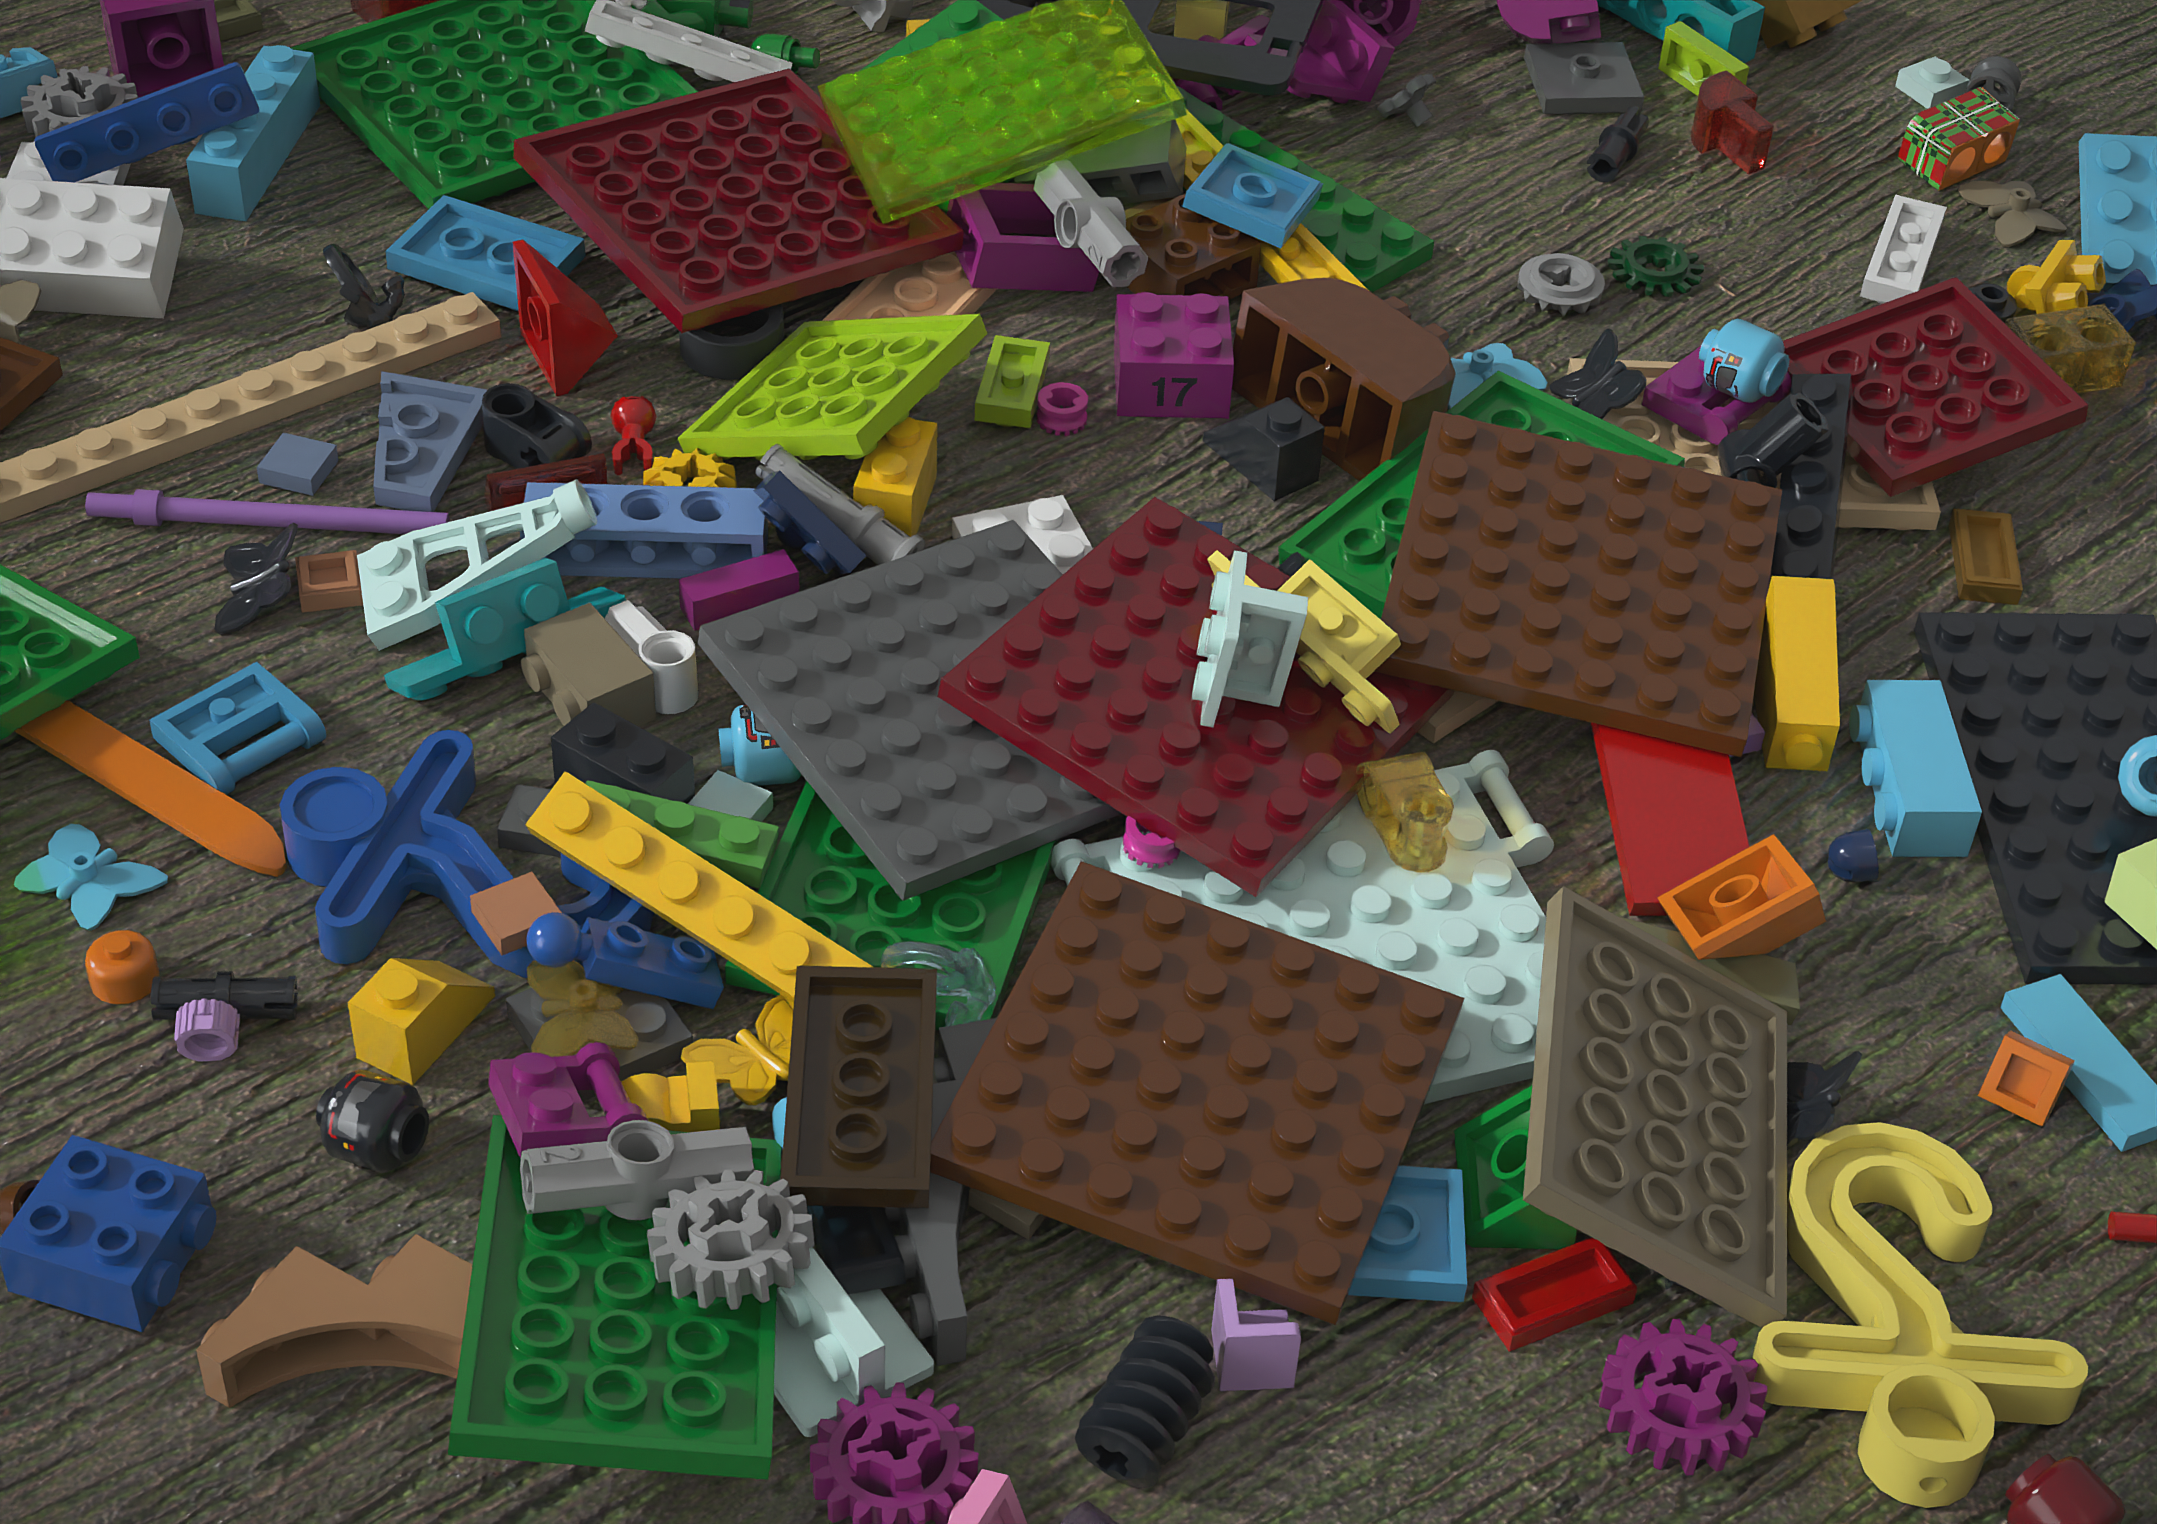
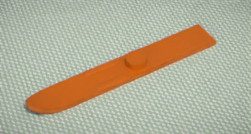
(159, 787)

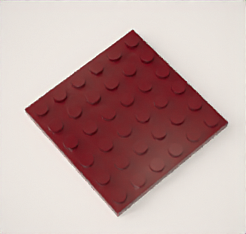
(727, 200)
(1103, 694)

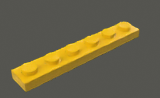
(682, 886)

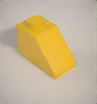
(413, 1014)

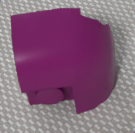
(1551, 20)

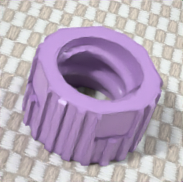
(207, 1030)

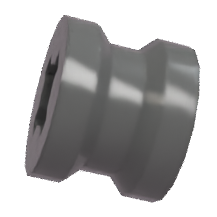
(2000, 71)

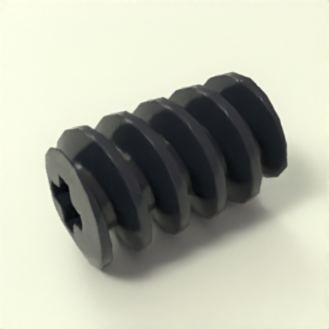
(1147, 1401)

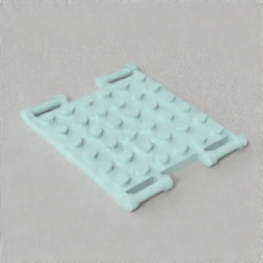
(1452, 928)

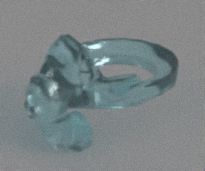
(964, 976)

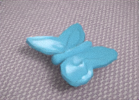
(1483, 363)
(85, 876)

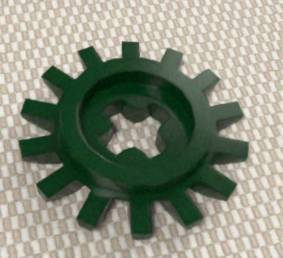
(1679, 271)

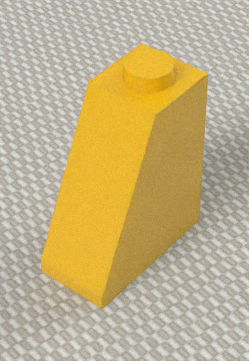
(1798, 674)

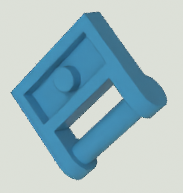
(231, 714)

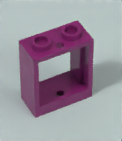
(1016, 261)

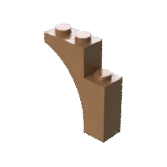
(322, 1319)

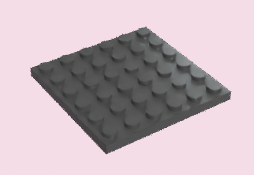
(852, 700)

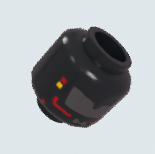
(372, 1121)

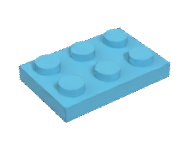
(2119, 203)

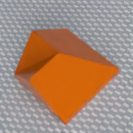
(1745, 904)

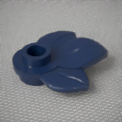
(2128, 299)

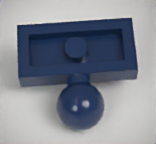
(805, 526)

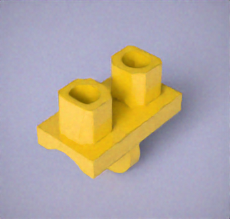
(2059, 282)

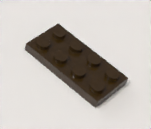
(861, 1086)

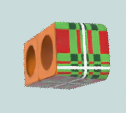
(1958, 138)

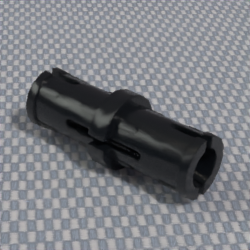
(250, 996)

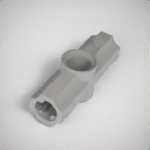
(1090, 223)
(631, 1168)

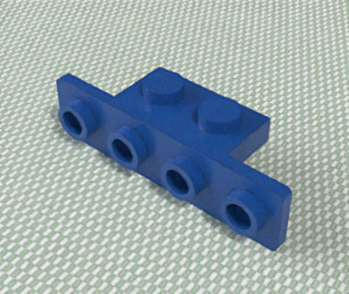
(147, 124)

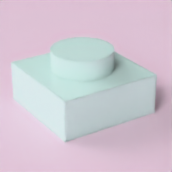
(1931, 82)

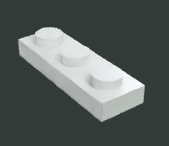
(1903, 249)

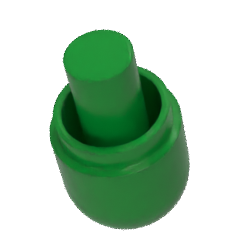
(788, 49)

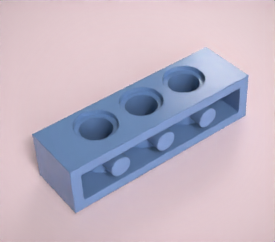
(660, 530)

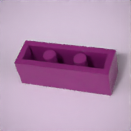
(737, 587)

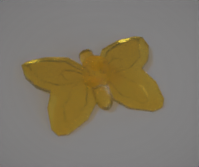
(581, 1010)

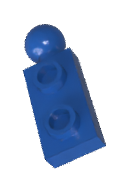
(629, 957)

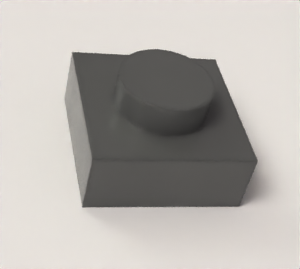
(512, 828)

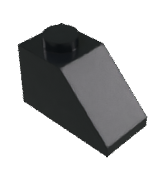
(1272, 447)

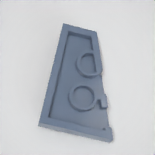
(422, 439)

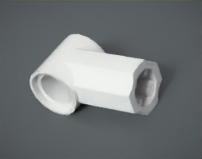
(665, 652)

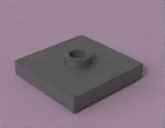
(1583, 77)

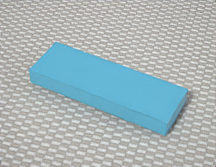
(2104, 1072)

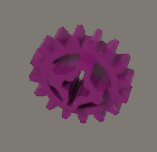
(1682, 1396)
(893, 1459)

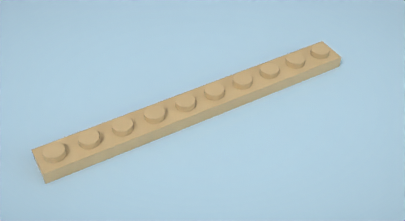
(241, 404)

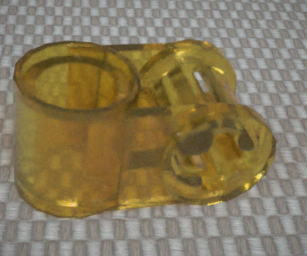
(1407, 809)

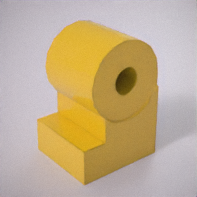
(678, 1102)

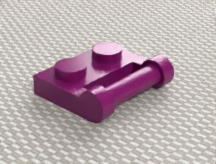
(1694, 405)
(542, 1099)

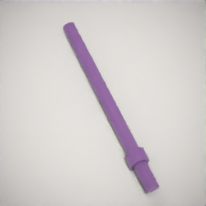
(151, 508)

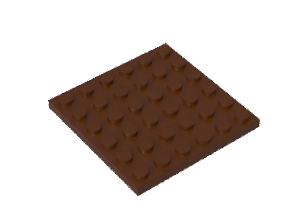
(1583, 583)
(1200, 1090)

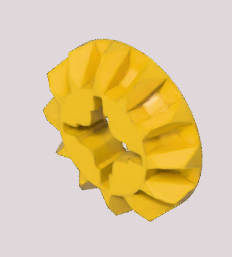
(706, 471)

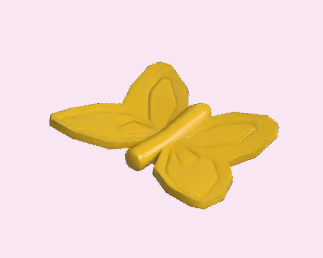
(755, 1062)

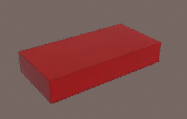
(1553, 1293)

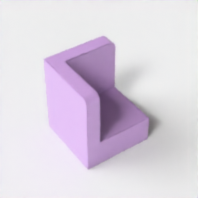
(1252, 1346)

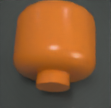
(121, 967)

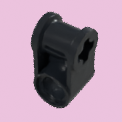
(529, 429)

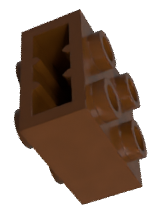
(1192, 253)

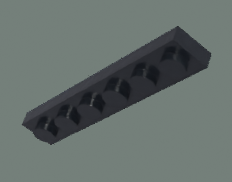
(1814, 485)

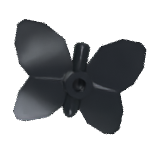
(1602, 381)
(261, 582)
(1813, 1097)

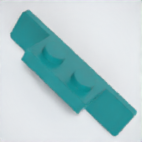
(489, 626)

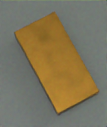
(1985, 556)

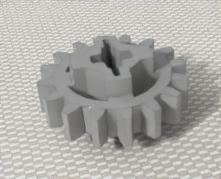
(73, 98)
(731, 1239)

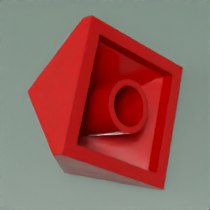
(558, 320)

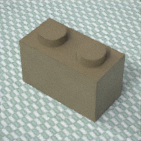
(585, 661)

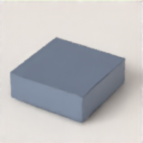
(297, 464)

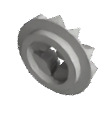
(1544, 274)

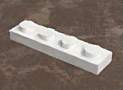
(671, 42)

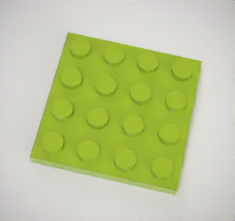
(835, 387)

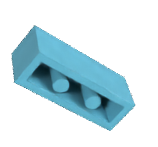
(1915, 768)

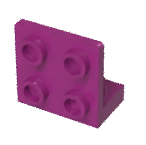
(1340, 57)

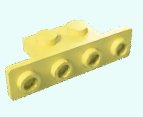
(1338, 641)

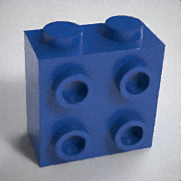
(107, 1233)

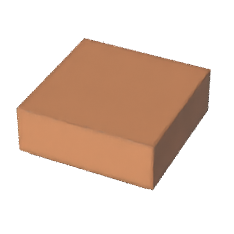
(329, 581)
(510, 910)

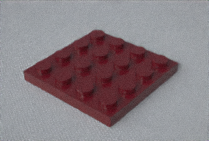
(1936, 385)

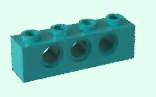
(1727, 23)

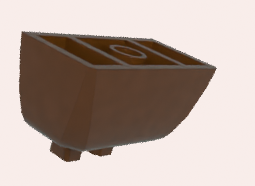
(1346, 363)

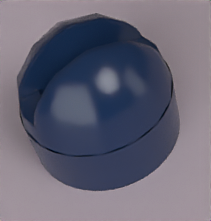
(1854, 857)

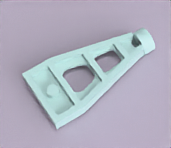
(395, 573)

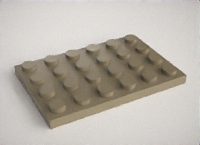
(1660, 1110)

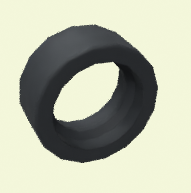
(733, 355)

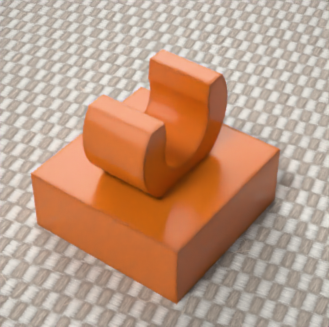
(2026, 1078)

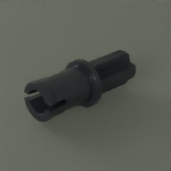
(1617, 145)

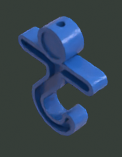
(380, 847)

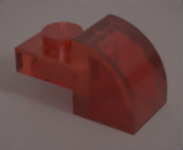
(1728, 122)

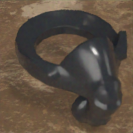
(364, 305)

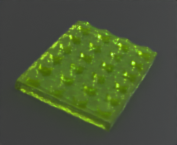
(998, 103)

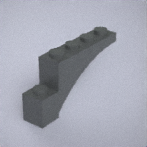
(932, 1234)

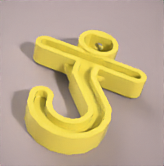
(1905, 1364)

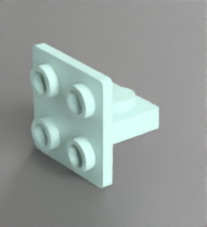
(1247, 642)
(838, 1345)

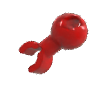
(633, 419)

